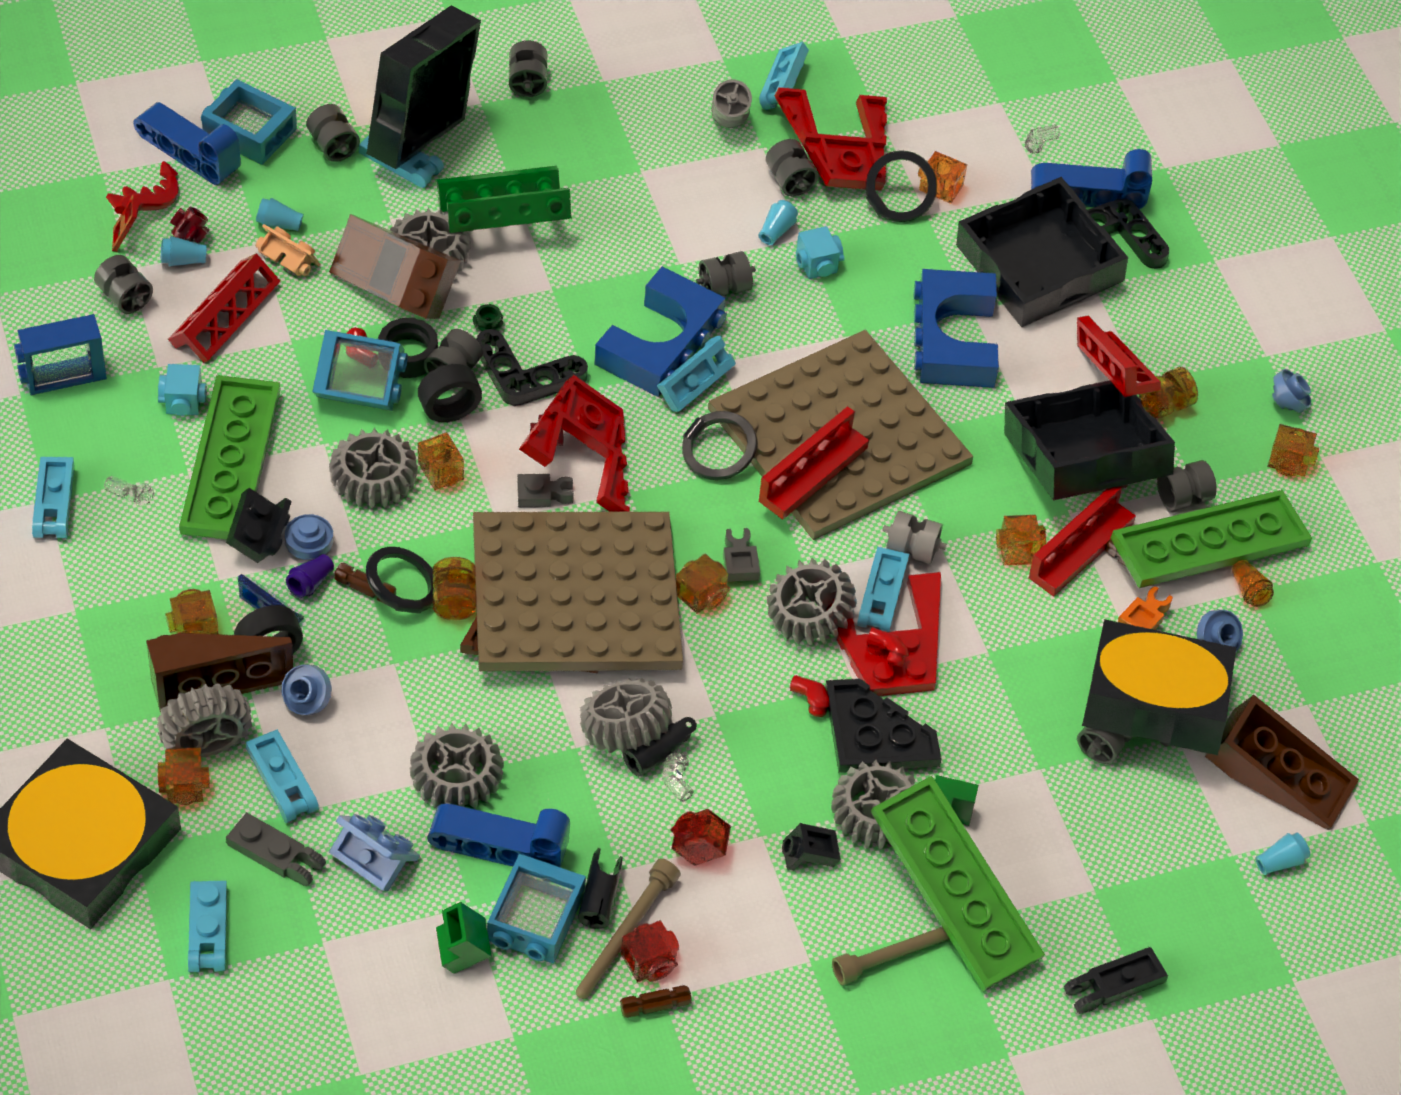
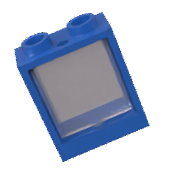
(60, 354)

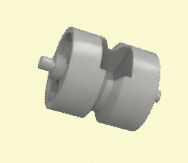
(731, 103)
(915, 537)

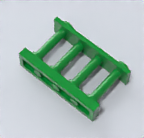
(503, 199)

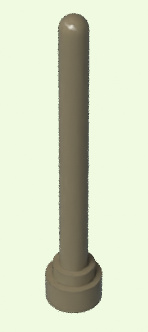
(662, 876)
(848, 968)

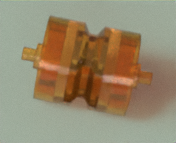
(1176, 393)
(454, 588)

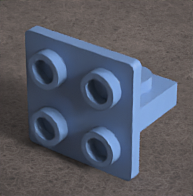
(372, 850)

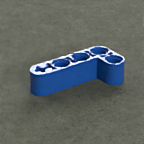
(208, 155)
(1102, 184)
(500, 837)

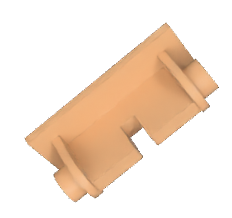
(297, 256)

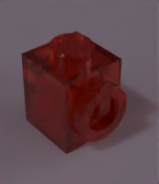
(700, 836)
(650, 951)

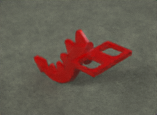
(146, 200)

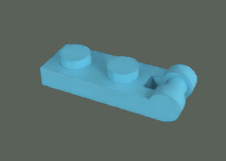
(783, 73)
(416, 170)
(696, 374)
(53, 496)
(883, 588)
(281, 775)
(207, 925)

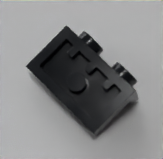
(258, 525)

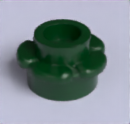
(488, 317)

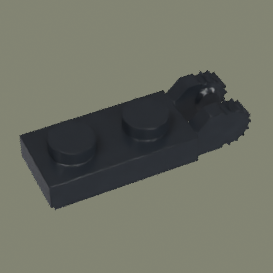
(1117, 979)

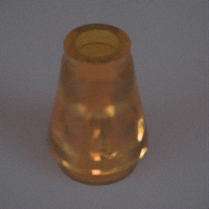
(1253, 584)

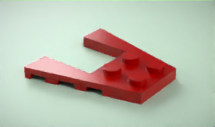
(839, 159)
(595, 423)
(920, 666)

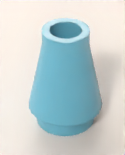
(277, 214)
(779, 220)
(181, 252)
(1284, 854)

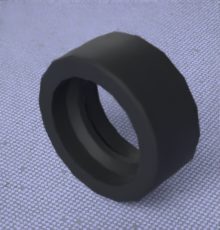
(411, 329)
(442, 380)
(269, 620)

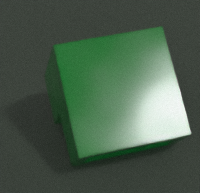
(960, 796)
(462, 938)

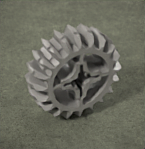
(434, 229)
(373, 468)
(818, 584)
(626, 715)
(205, 719)
(457, 755)
(879, 785)

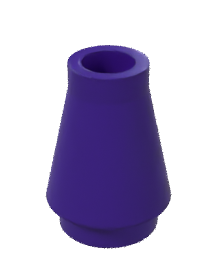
(307, 577)

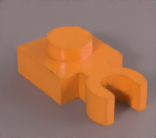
(1148, 613)

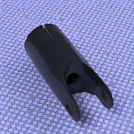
(648, 757)
(599, 894)

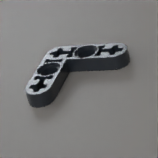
(1136, 221)
(518, 378)

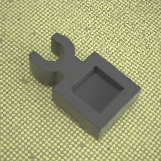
(538, 490)
(740, 558)

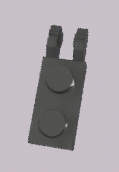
(274, 849)

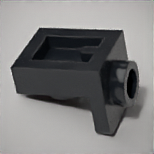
(811, 845)

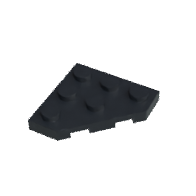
(876, 729)

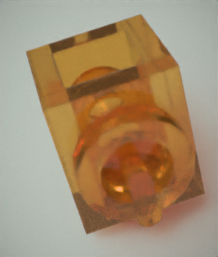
(1293, 451)
(1020, 539)
(702, 584)
(192, 613)
(183, 776)

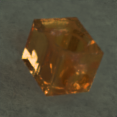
(949, 175)
(441, 461)

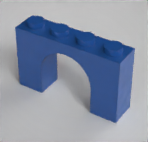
(940, 356)
(647, 362)

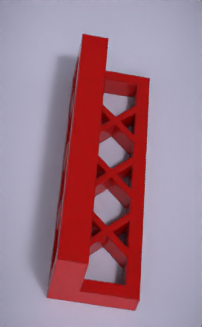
(216, 302)
(1115, 359)
(812, 464)
(1079, 542)

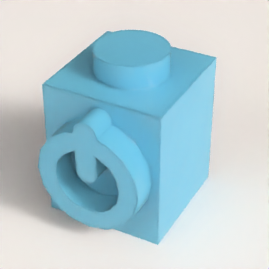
(818, 252)
(182, 389)

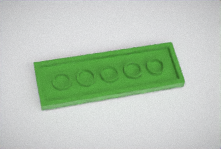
(229, 453)
(1210, 538)
(957, 883)

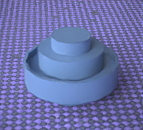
(1291, 391)
(308, 536)
(1221, 628)
(306, 689)

